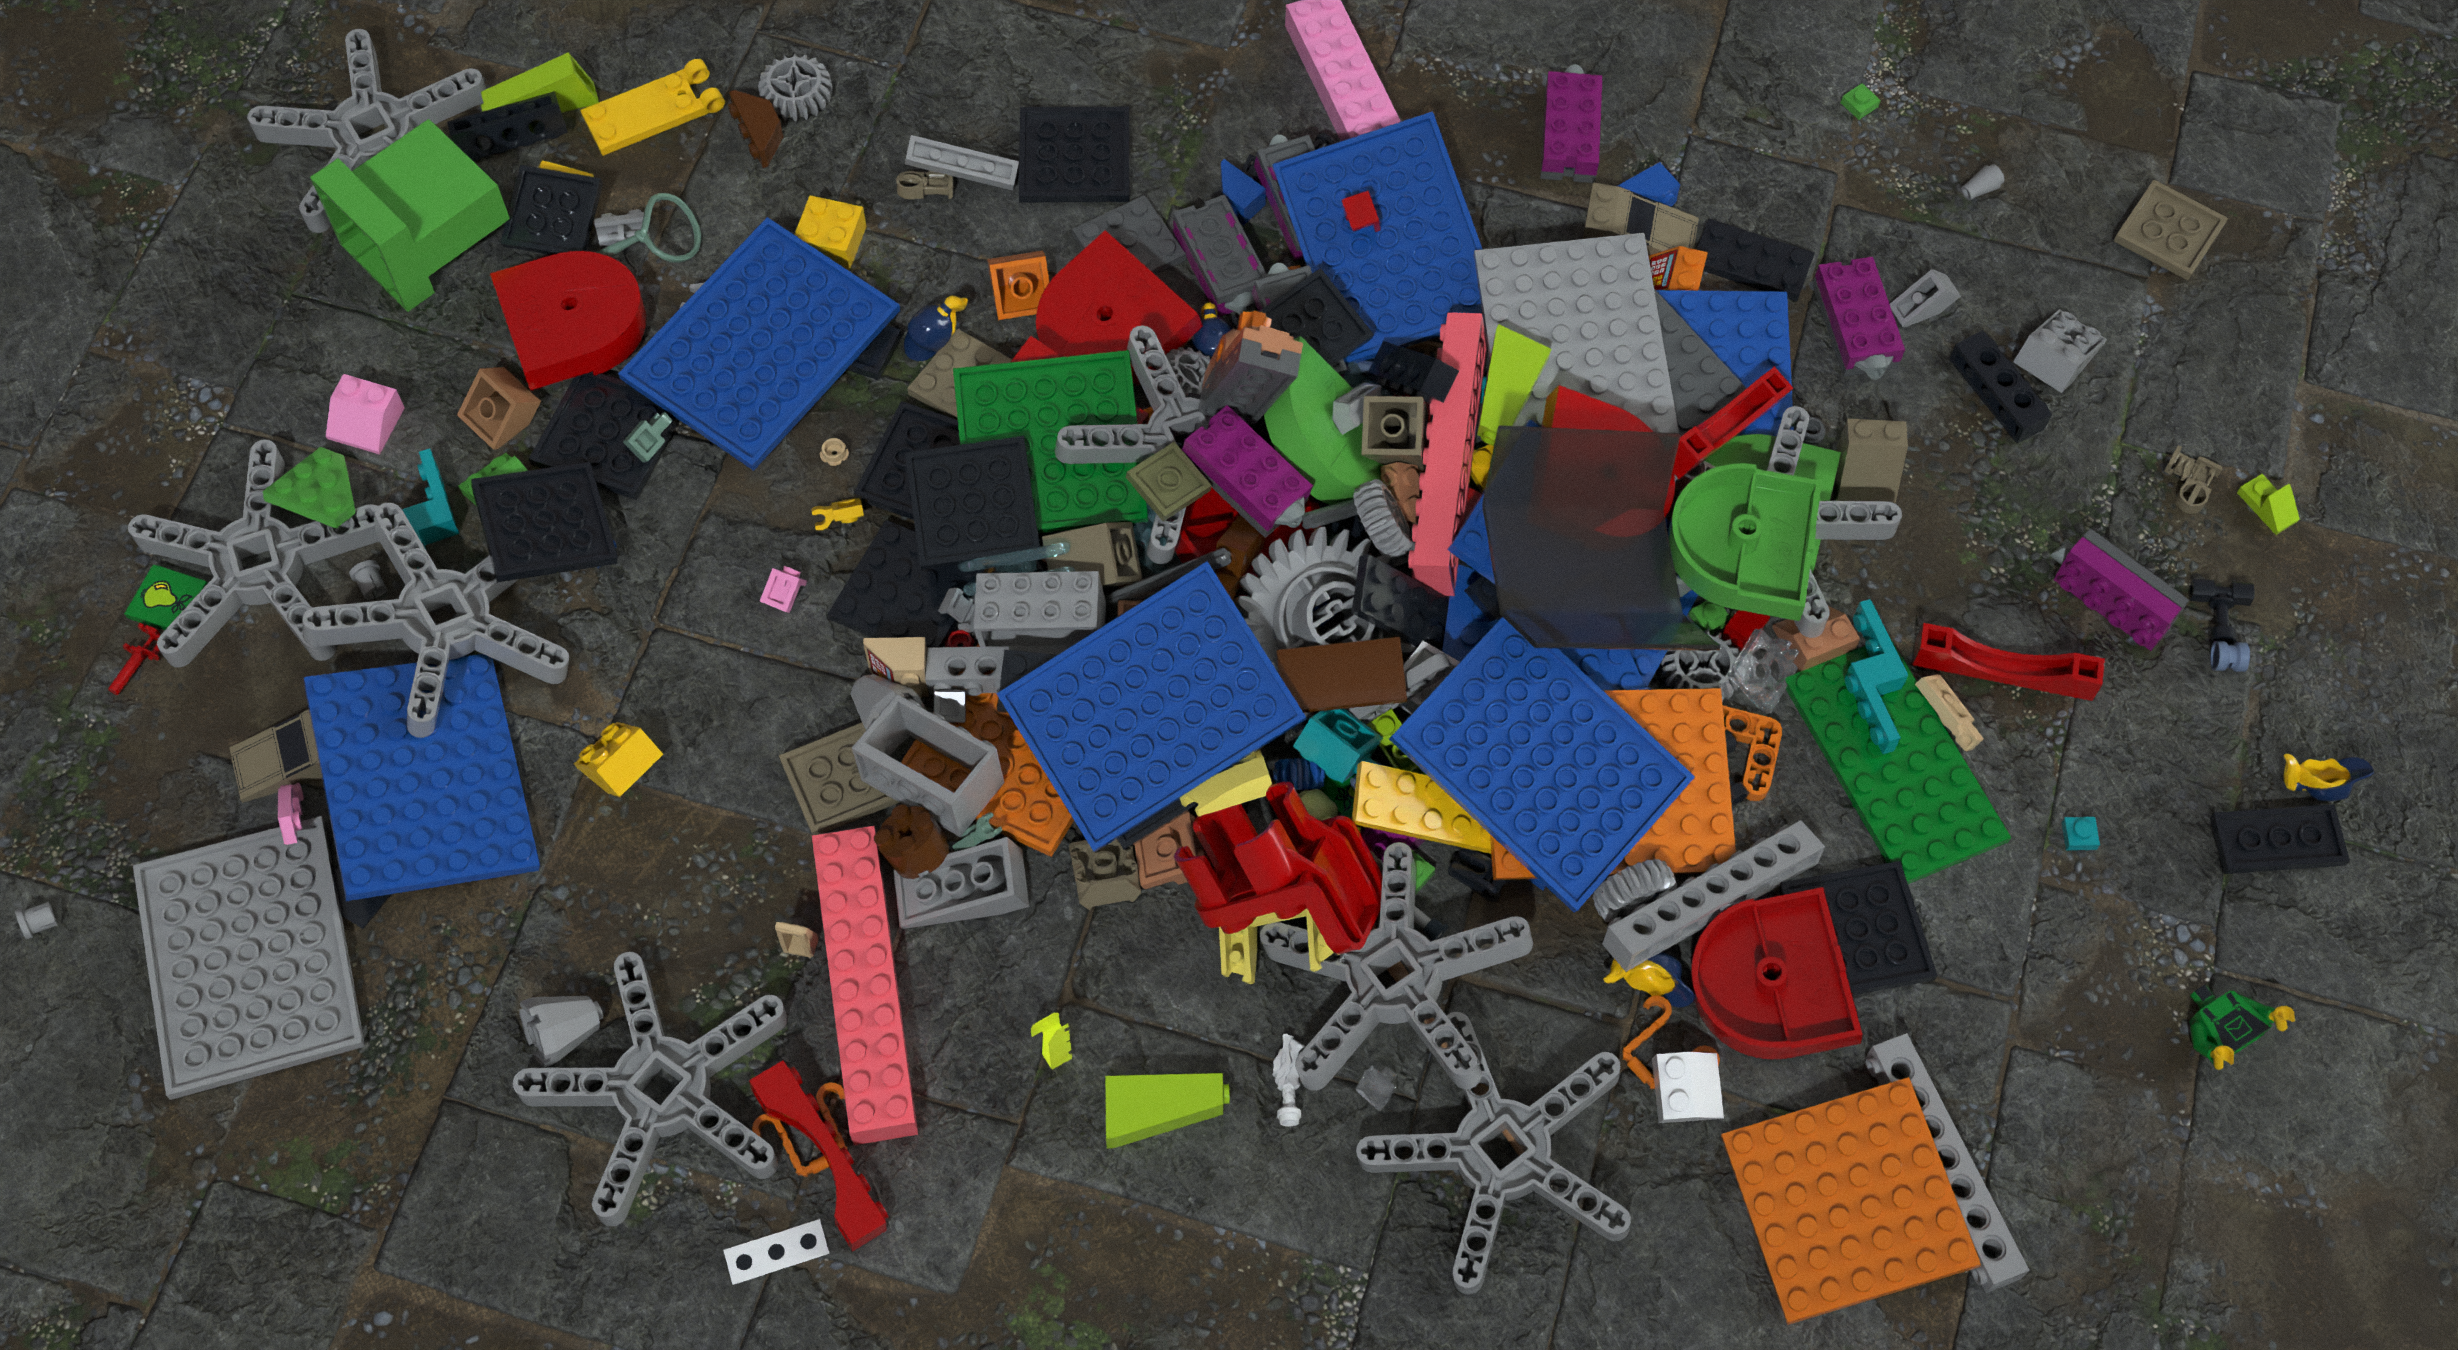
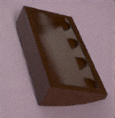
(1344, 674)

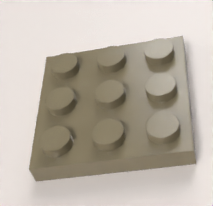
(2170, 229)
(936, 381)
(829, 782)

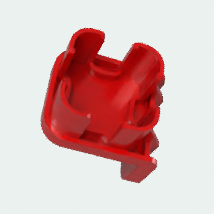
(1284, 871)

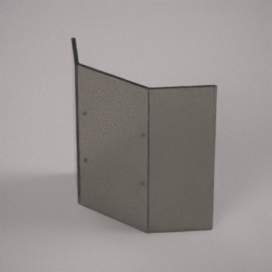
(1586, 539)

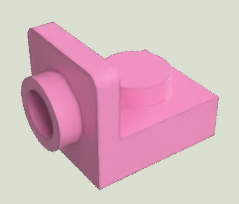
(782, 588)

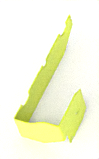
(1055, 1039)

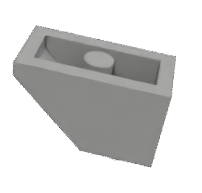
(1925, 298)

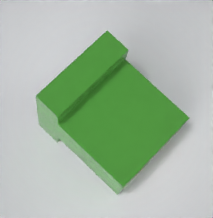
(410, 210)

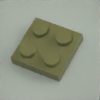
(1168, 481)

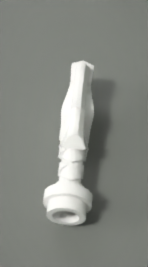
(1287, 1080)

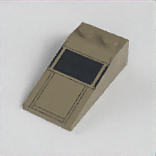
(1624, 212)
(276, 758)

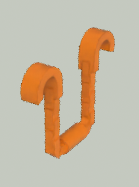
(1633, 1062)
(820, 1163)

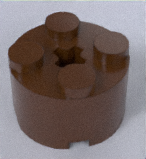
(912, 841)

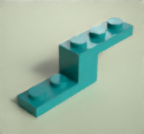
(433, 518)
(1876, 676)

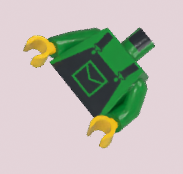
(2231, 1024)

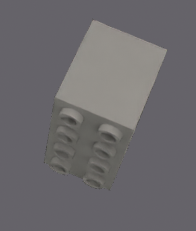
(1037, 608)
(905, 785)

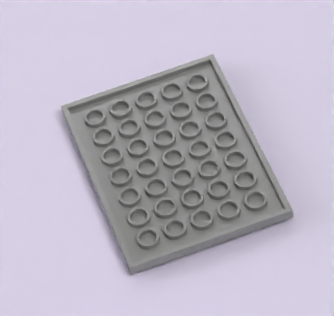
(1595, 313)
(246, 958)

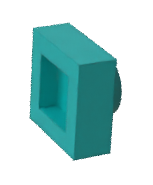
(2080, 833)

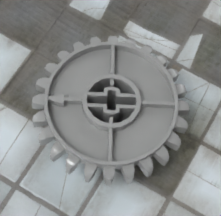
(1295, 583)

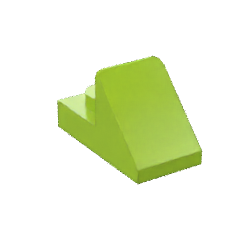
(2273, 506)

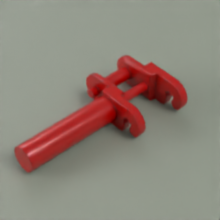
(138, 655)

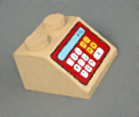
(899, 661)

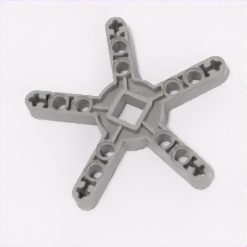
(361, 112)
(1171, 418)
(1876, 518)
(246, 537)
(436, 644)
(1411, 997)
(684, 1107)
(1527, 1173)

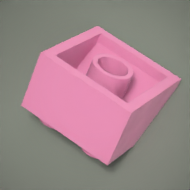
(363, 413)

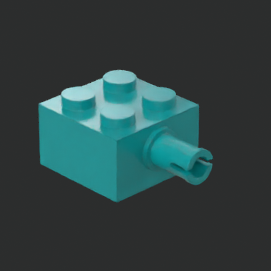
(1337, 743)

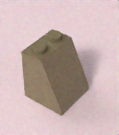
(1394, 429)
(1870, 460)
(1099, 548)

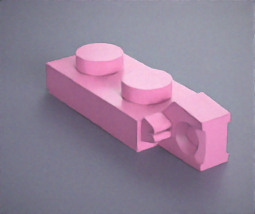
(289, 811)

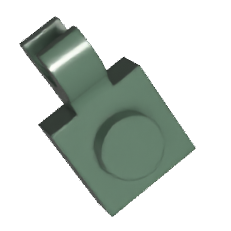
(646, 436)
(977, 833)

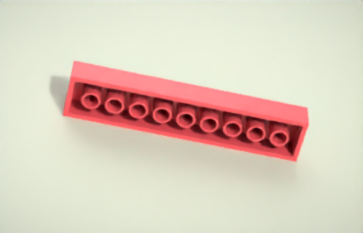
(1449, 455)
(864, 986)

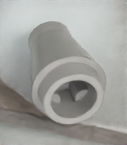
(1983, 182)

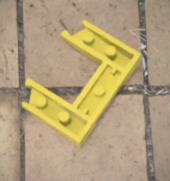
(1234, 786)
(1239, 949)

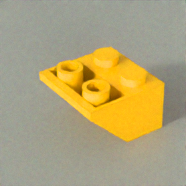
(618, 758)

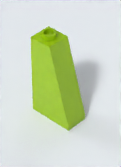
(563, 75)
(1511, 377)
(1160, 1103)

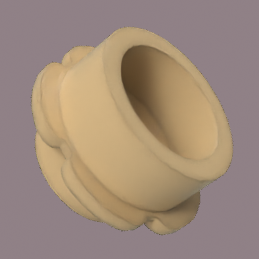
(834, 445)

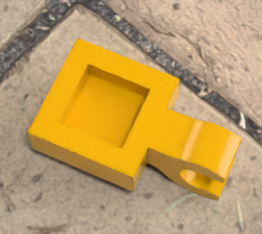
(844, 511)

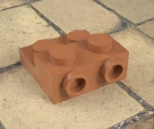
(1404, 485)
(1157, 852)

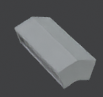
(1349, 407)

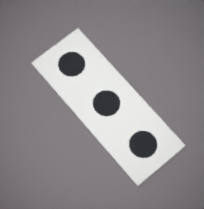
(776, 1251)

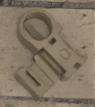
(927, 184)
(2197, 479)

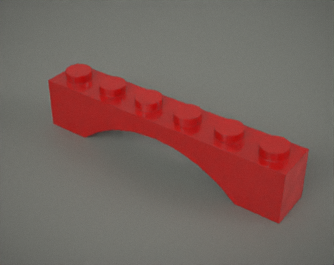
(1729, 421)
(2061, 674)
(784, 1100)

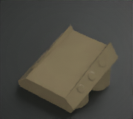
(1104, 875)

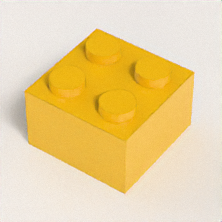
(832, 228)

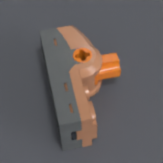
(1250, 368)

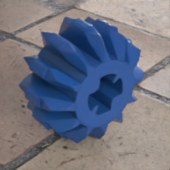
(1300, 772)

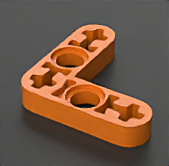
(1754, 736)

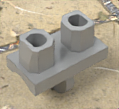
(618, 228)

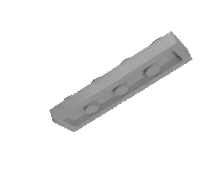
(961, 162)

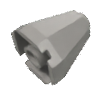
(873, 695)
(558, 1024)

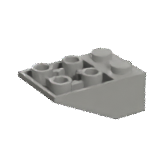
(2059, 350)

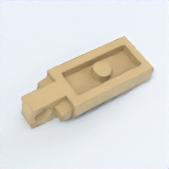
(1950, 710)

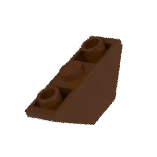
(757, 124)

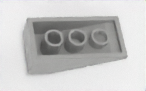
(965, 886)

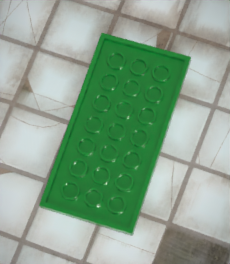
(1914, 800)

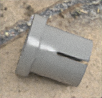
(368, 579)
(35, 919)

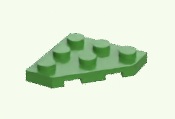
(315, 489)

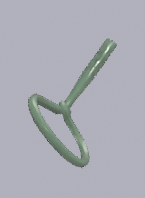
(642, 236)

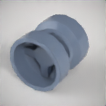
(2229, 656)

